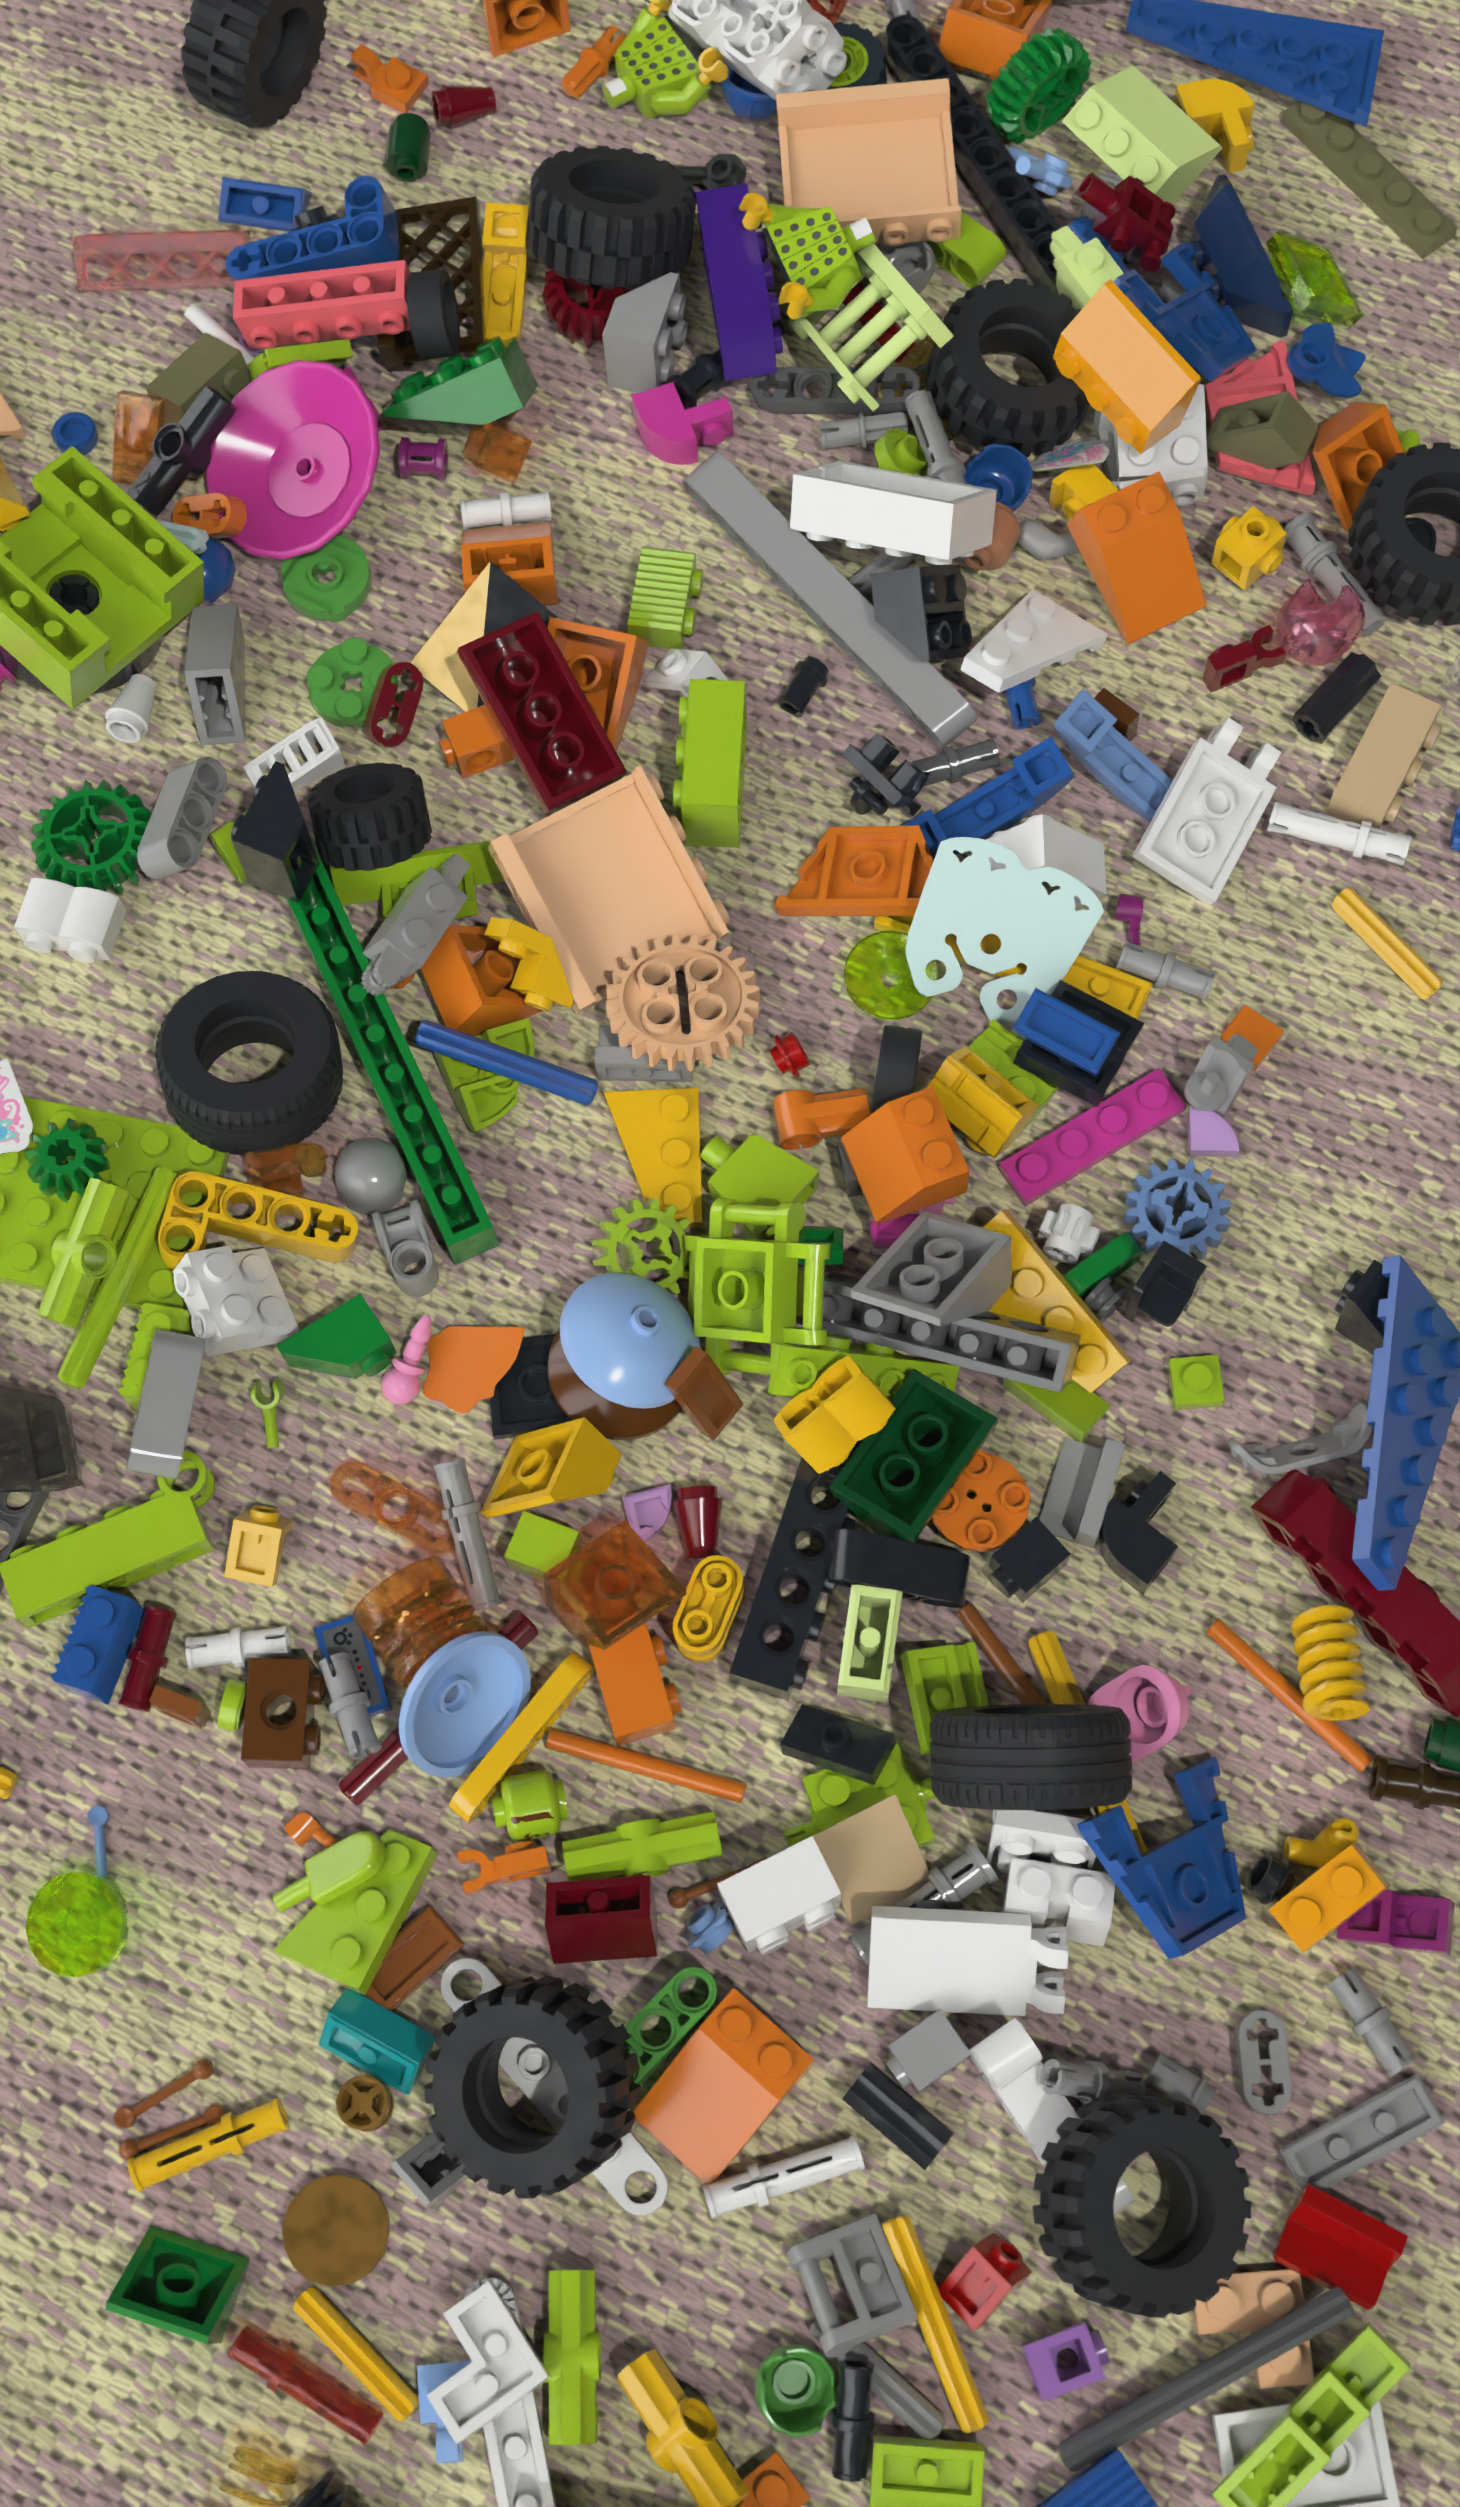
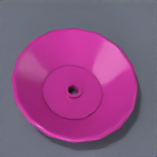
(283, 427)

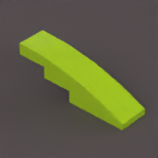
(1315, 2424)

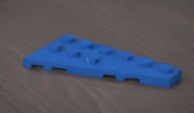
(1294, 55)
(1411, 1410)

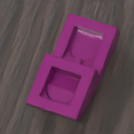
(1402, 1923)

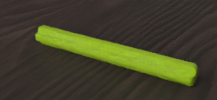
(119, 1281)

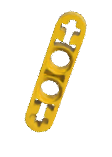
(521, 1737)

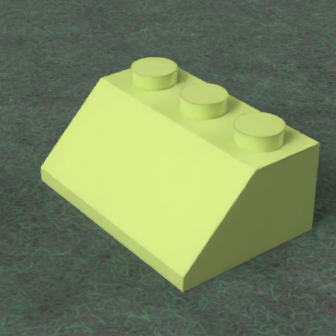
(1142, 133)

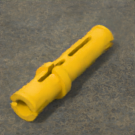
(267, 2121)

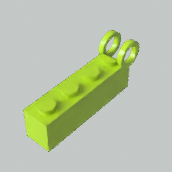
(113, 1552)

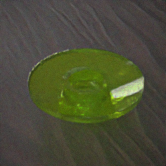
(878, 957)

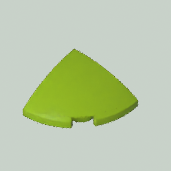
(479, 1093)

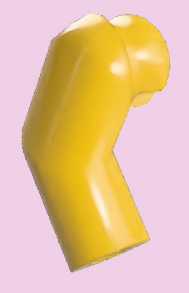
(1324, 1846)

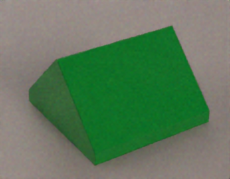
(180, 2286)

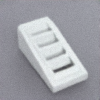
(301, 741)

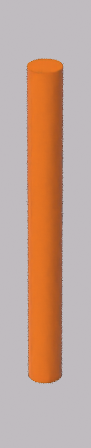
(1288, 1694)
(646, 1765)

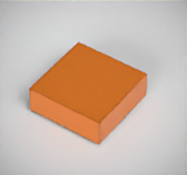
(1256, 1030)

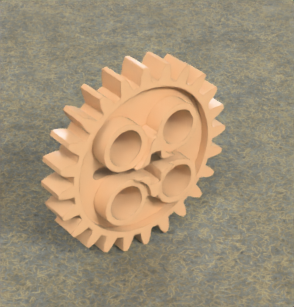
(726, 997)

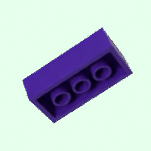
(738, 285)

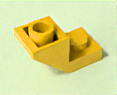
(539, 970)

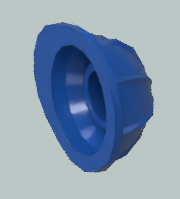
(746, 99)

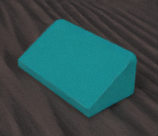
(376, 2040)

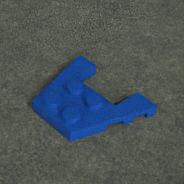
(1193, 322)
(1185, 1885)

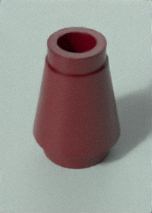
(461, 104)
(699, 1519)

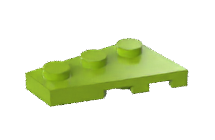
(354, 1932)

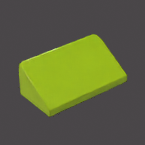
(1072, 1410)

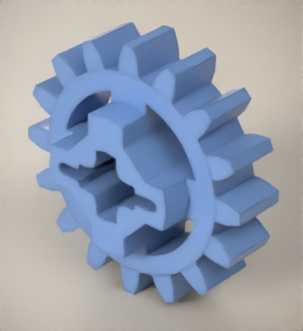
(1157, 1205)

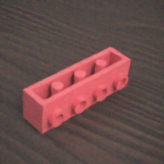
(322, 305)

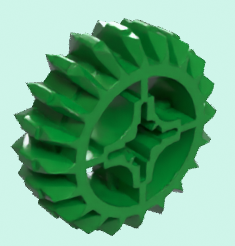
(1038, 85)
(71, 828)

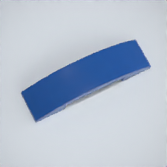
(1001, 802)

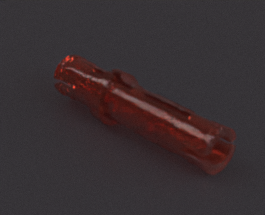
(304, 2385)

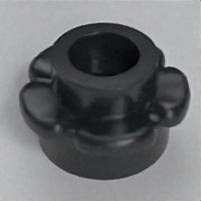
(1270, 1879)

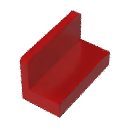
(1338, 2246)

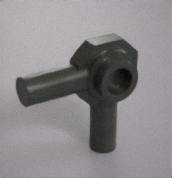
(719, 172)

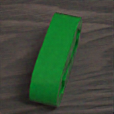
(1108, 1261)

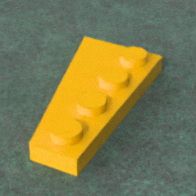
(1046, 1298)

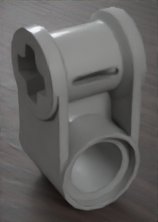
(405, 1242)

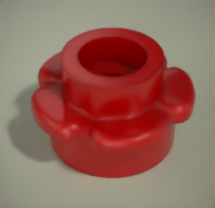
(789, 1054)

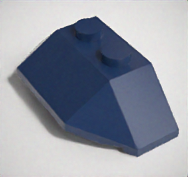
(1238, 262)

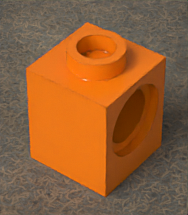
(474, 742)

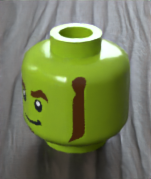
(530, 1805)

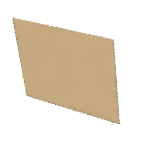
(873, 1858)

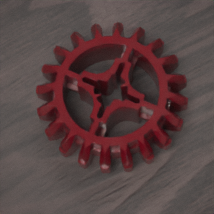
(570, 317)

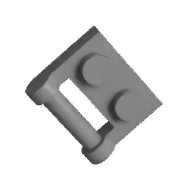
(868, 2276)

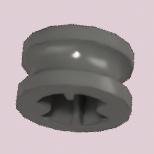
(1105, 1299)

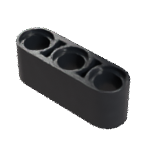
(916, 1569)

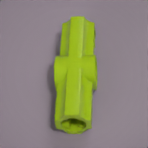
(84, 1253)
(643, 1848)
(572, 2357)

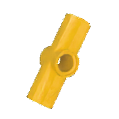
(681, 2433)

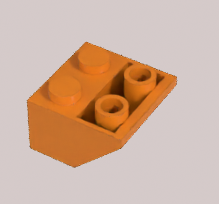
(519, 551)

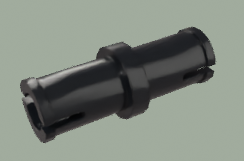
(852, 2419)

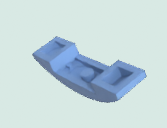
(1111, 757)

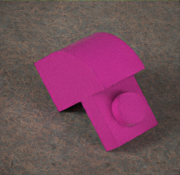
(675, 432)

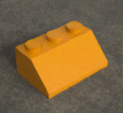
(1126, 368)

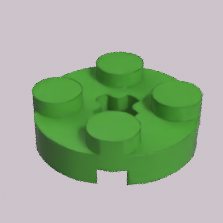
(334, 599)
(334, 668)

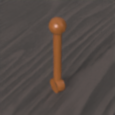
(679, 1897)
(126, 2116)
(130, 2147)

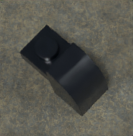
(1128, 1540)

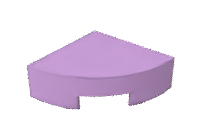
(1210, 1135)
(648, 1510)

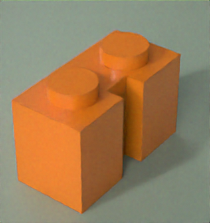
(634, 1686)

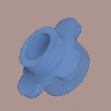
(708, 1927)

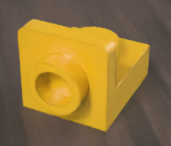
(257, 1545)

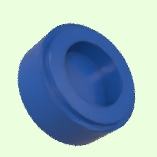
(77, 431)

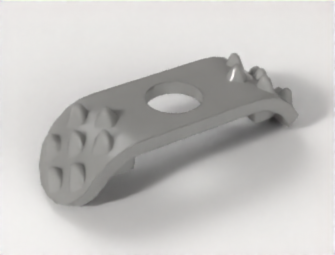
(1343, 1440)

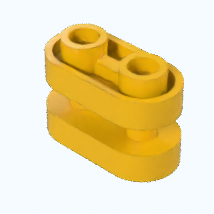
(708, 1609)

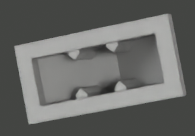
(430, 2171)

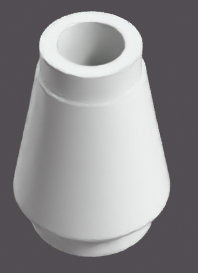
(131, 710)

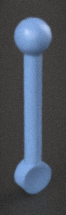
(99, 1817)

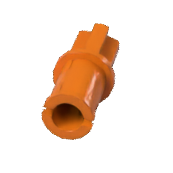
(593, 63)

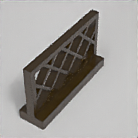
(396, 348)

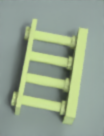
(901, 302)

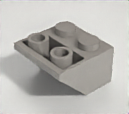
(644, 334)

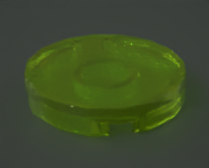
(77, 1924)

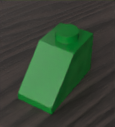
(341, 1343)

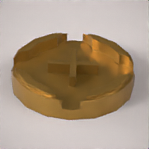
(336, 2230)

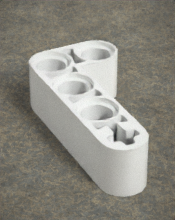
(1013, 2074)

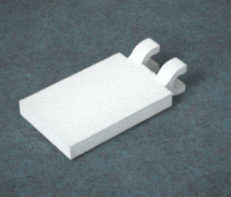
(1208, 814)
(964, 1962)

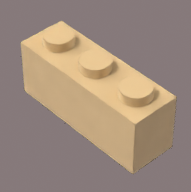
(1386, 758)

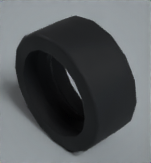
(433, 314)
(896, 1064)

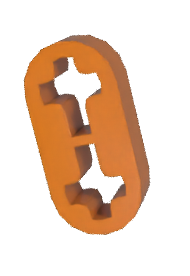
(209, 508)

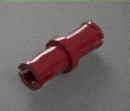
(147, 1658)

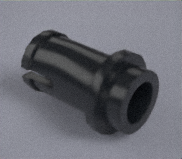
(808, 678)

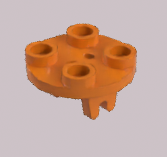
(996, 1485)

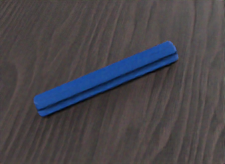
(506, 1062)

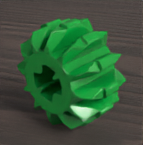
(57, 1148)

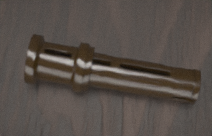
(1413, 1784)

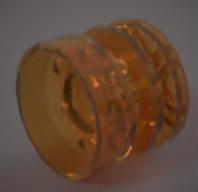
(415, 1616)

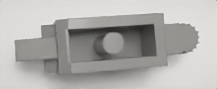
(414, 925)

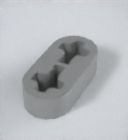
(1250, 2062)

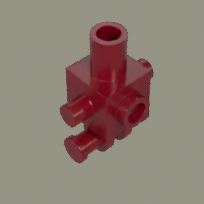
(1130, 217)

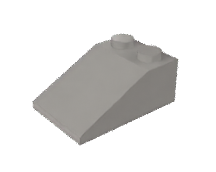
(939, 1271)

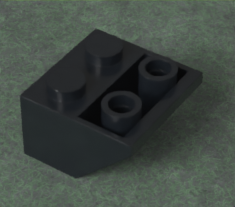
(924, 610)
(275, 838)

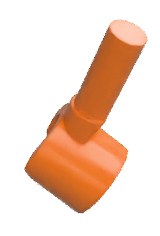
(304, 1827)

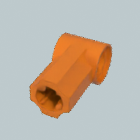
(810, 1117)

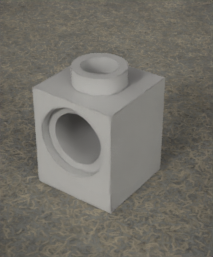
(926, 2053)

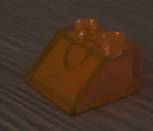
(610, 1587)

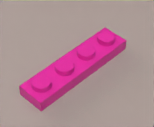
(1091, 1137)

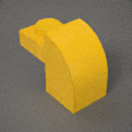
(1223, 113)

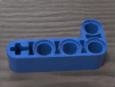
(360, 238)

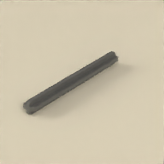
(1205, 2379)

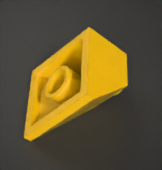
(553, 1468)

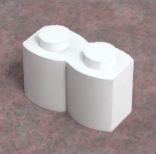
(70, 920)

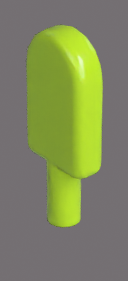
(335, 1871)

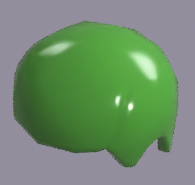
(795, 2389)

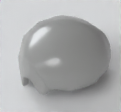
(913, 261)
(370, 1176)

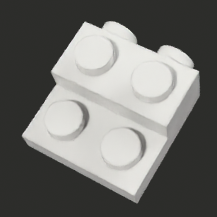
(234, 1299)

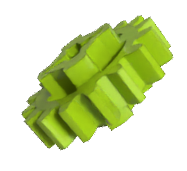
(656, 1232)

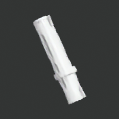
(1334, 832)
(782, 2177)

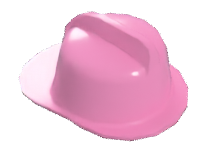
(1153, 1704)

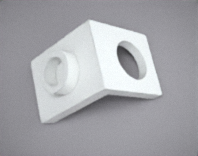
(679, 667)

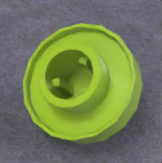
(900, 453)

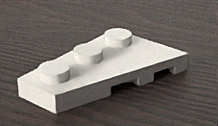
(1029, 639)

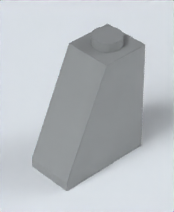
(217, 674)

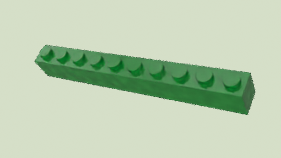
(393, 1072)

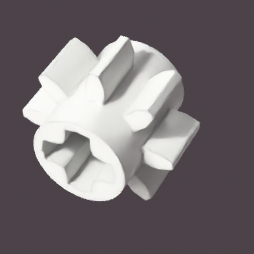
(1068, 1233)

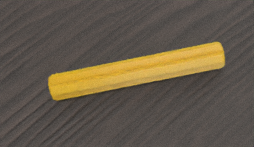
(935, 2324)

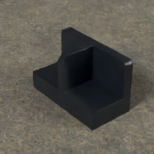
(1166, 1286)

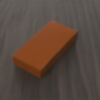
(704, 1393)
(413, 1959)

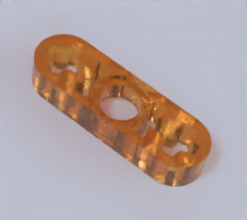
(358, 1502)

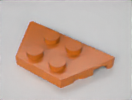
(861, 874)

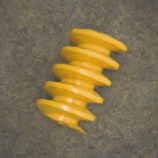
(1328, 1664)

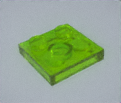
(1313, 279)

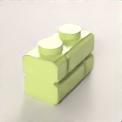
(869, 1643)

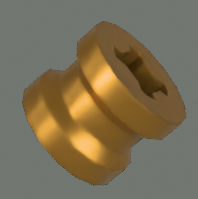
(358, 2097)

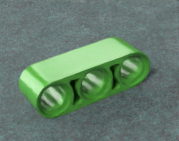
(683, 2021)

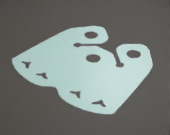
(1006, 902)

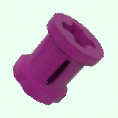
(409, 465)

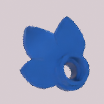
(1326, 362)

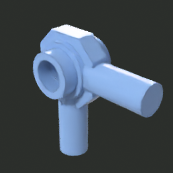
(1048, 173)

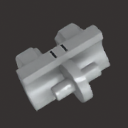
(1220, 1074)

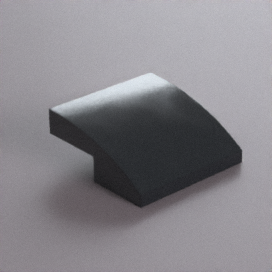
(1064, 1074)

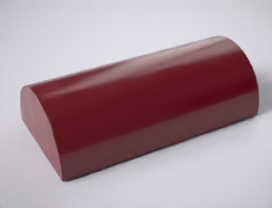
(541, 712)

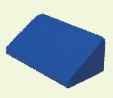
(261, 204)

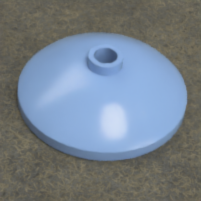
(612, 1346)
(463, 1702)

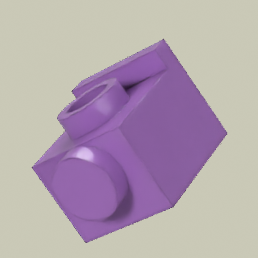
(1043, 2366)

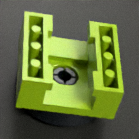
(97, 552)

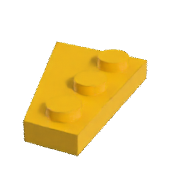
(663, 1145)

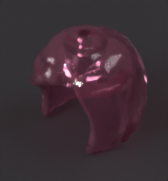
(1316, 630)

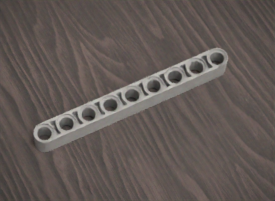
(829, 599)

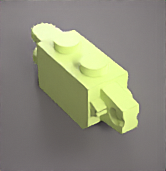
(1080, 266)

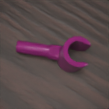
(1130, 910)

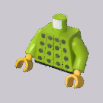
(661, 67)
(810, 252)

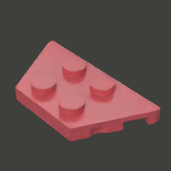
(1249, 382)

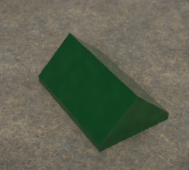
(914, 1460)

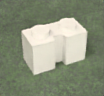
(1061, 1898)

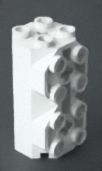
(767, 42)

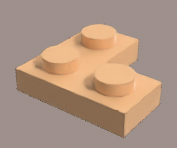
(1251, 2303)

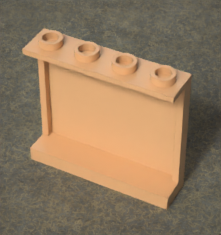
(874, 156)
(608, 881)

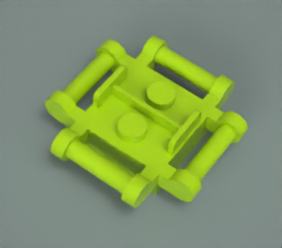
(755, 1285)

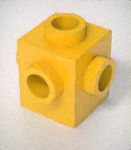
(1249, 547)

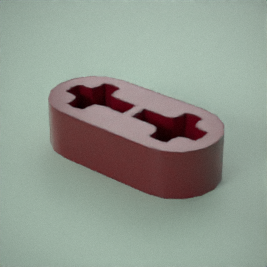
(384, 700)

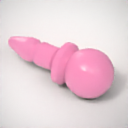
(401, 1383)

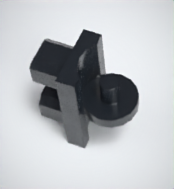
(898, 789)

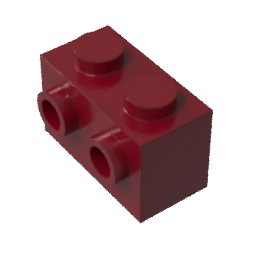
(601, 1919)

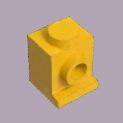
(1079, 488)

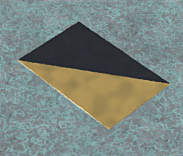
(485, 607)

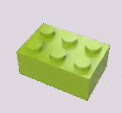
(711, 762)

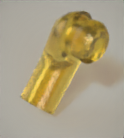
(311, 1158)

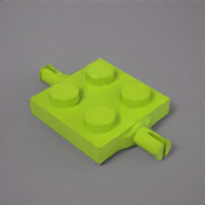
(839, 1797)

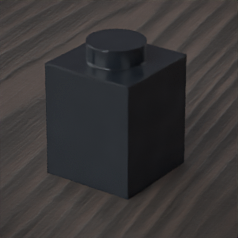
(1027, 1561)

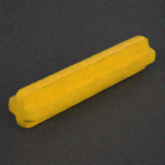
(1387, 943)
(356, 2353)

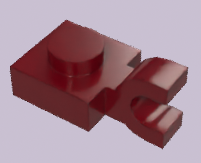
(1235, 663)

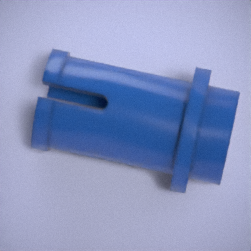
(1023, 705)

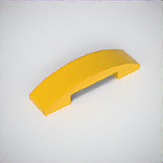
(505, 269)

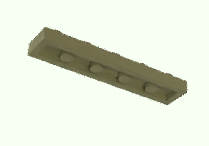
(1370, 177)

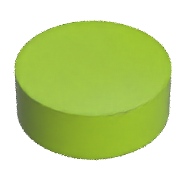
(232, 1706)

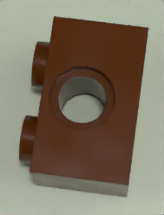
(269, 1686)

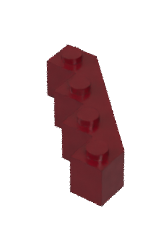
(1403, 1622)

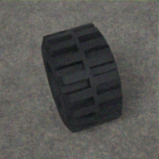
(369, 816)

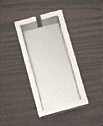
(892, 511)

